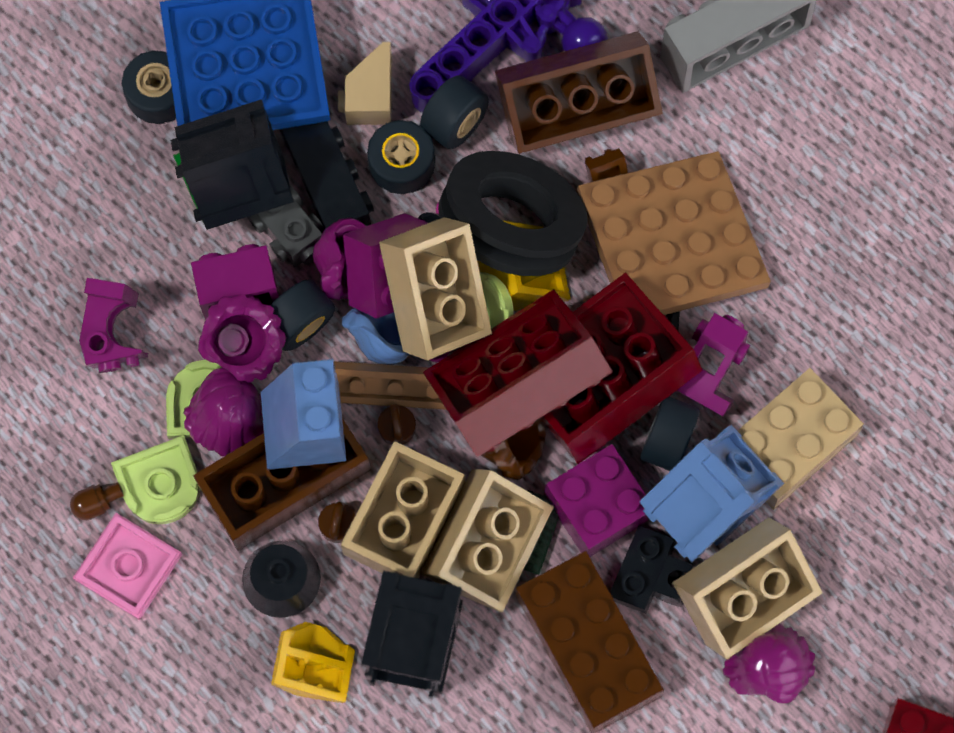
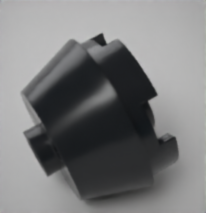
(281, 579)

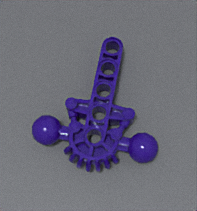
(514, 34)

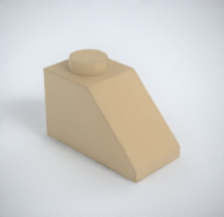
(369, 89)

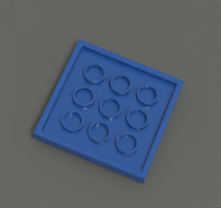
(245, 53)

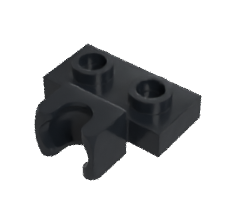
(649, 572)

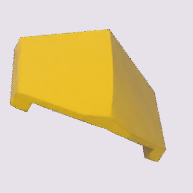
(313, 663)

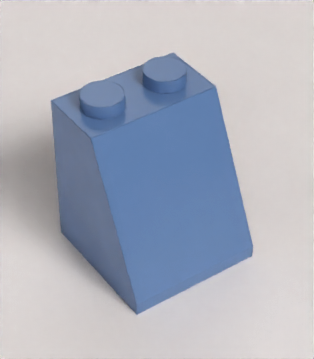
(303, 416)

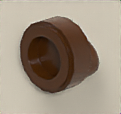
(396, 424)
(335, 521)

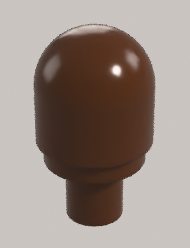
(94, 501)

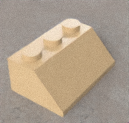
(487, 539)

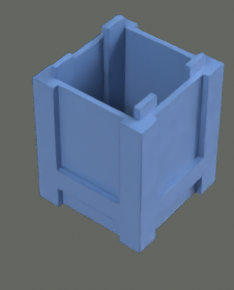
(710, 493)

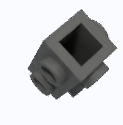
(291, 231)

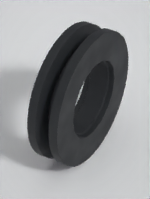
(526, 182)

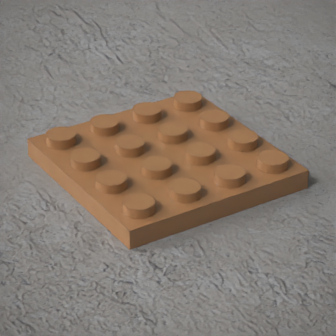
(675, 233)

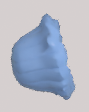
(376, 337)

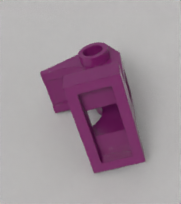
(102, 307)
(727, 337)

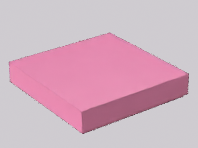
(127, 566)

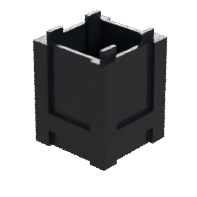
(232, 165)
(412, 632)

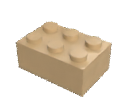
(435, 288)
(800, 432)
(403, 512)
(747, 587)

